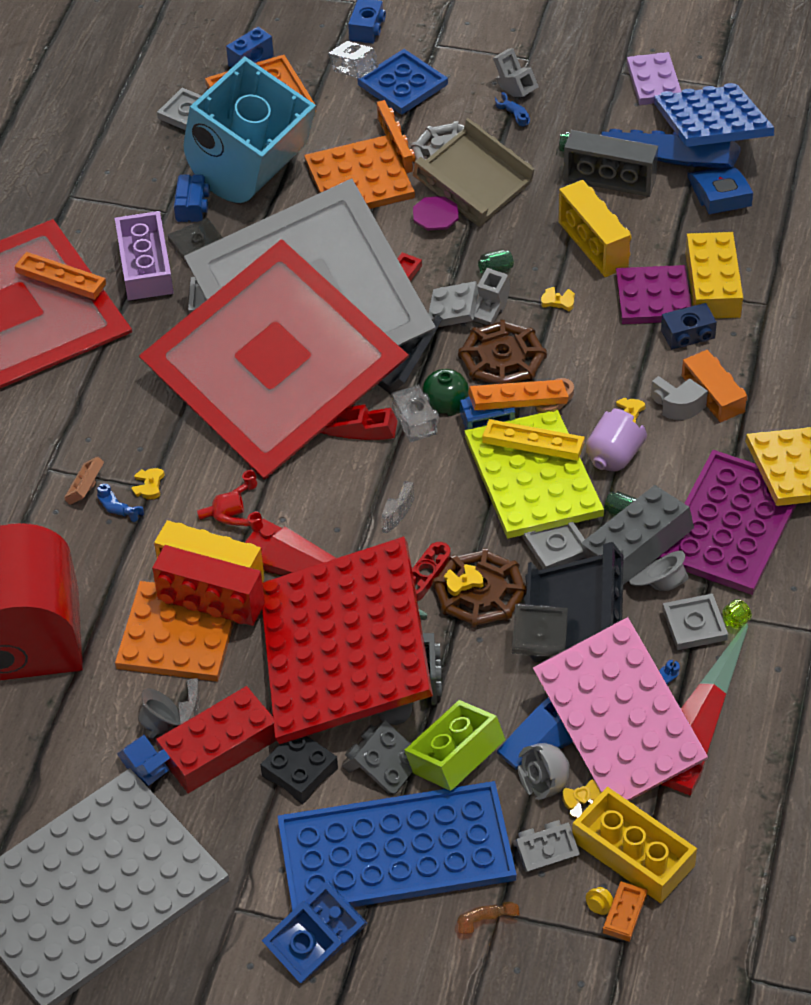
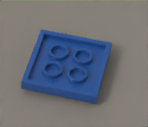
(403, 81)

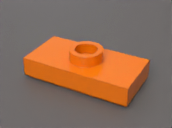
(625, 911)

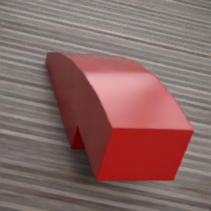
(364, 424)

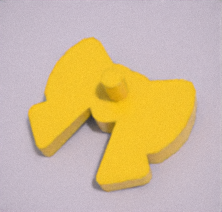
(565, 301)
(631, 406)
(152, 481)
(470, 579)
(574, 798)

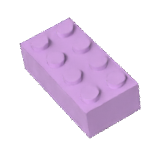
(144, 255)

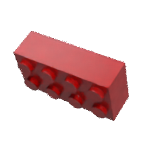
(208, 585)
(217, 739)

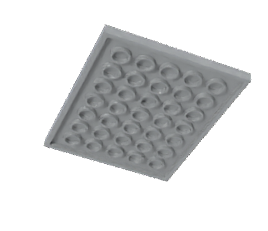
(97, 887)

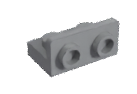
(547, 846)

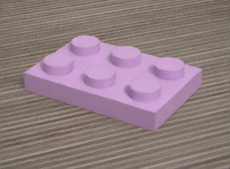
(652, 76)

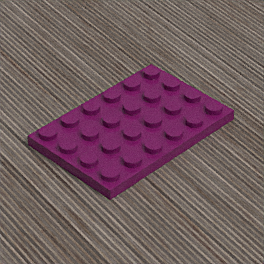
(733, 524)

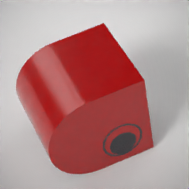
(37, 604)

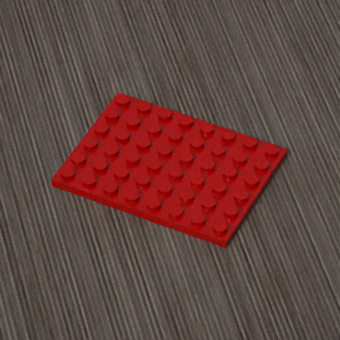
(344, 640)

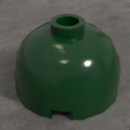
(446, 390)

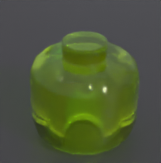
(736, 613)

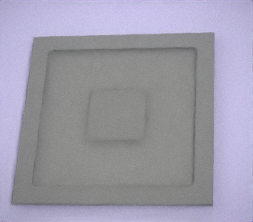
(341, 243)

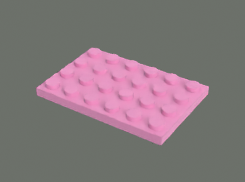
(620, 712)

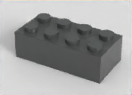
(610, 163)
(642, 530)

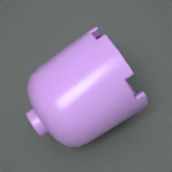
(615, 440)

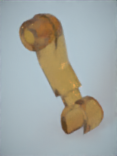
(483, 913)

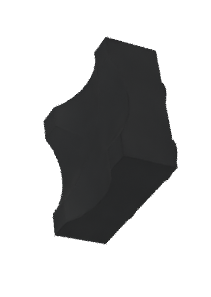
(299, 767)

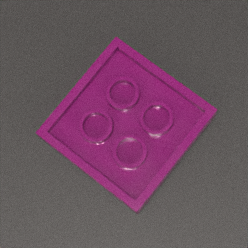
(650, 292)

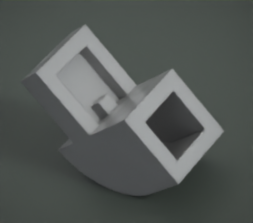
(512, 77)
(493, 296)
(679, 402)

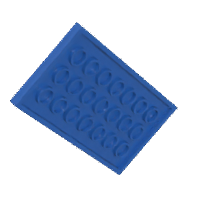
(399, 846)

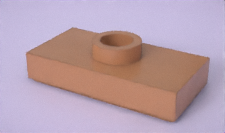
(84, 480)

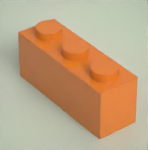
(724, 396)

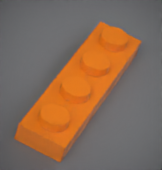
(393, 129)
(60, 275)
(518, 394)

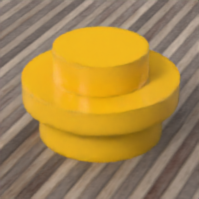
(599, 900)

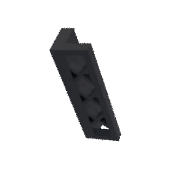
(414, 350)

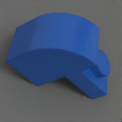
(144, 760)

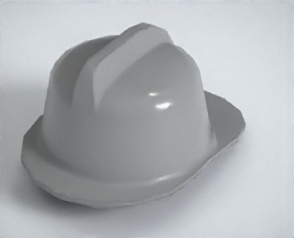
(663, 573)

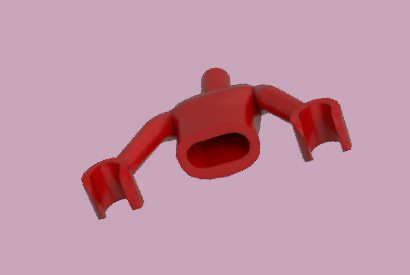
(231, 504)

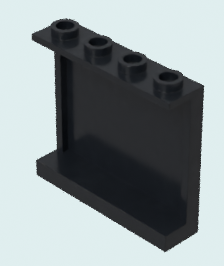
(586, 587)

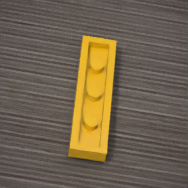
(533, 439)

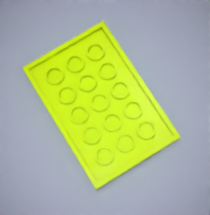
(534, 488)

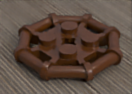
(497, 338)
(485, 598)

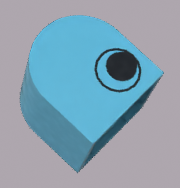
(245, 130)

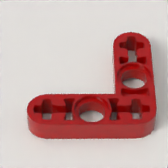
(427, 561)

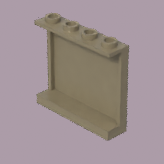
(475, 173)

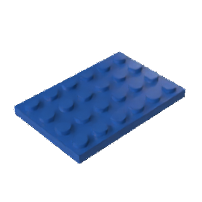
(713, 115)

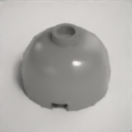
(543, 770)

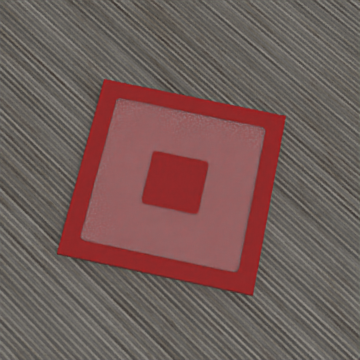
(44, 322)
(273, 358)

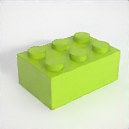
(455, 745)

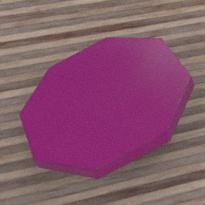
(435, 213)

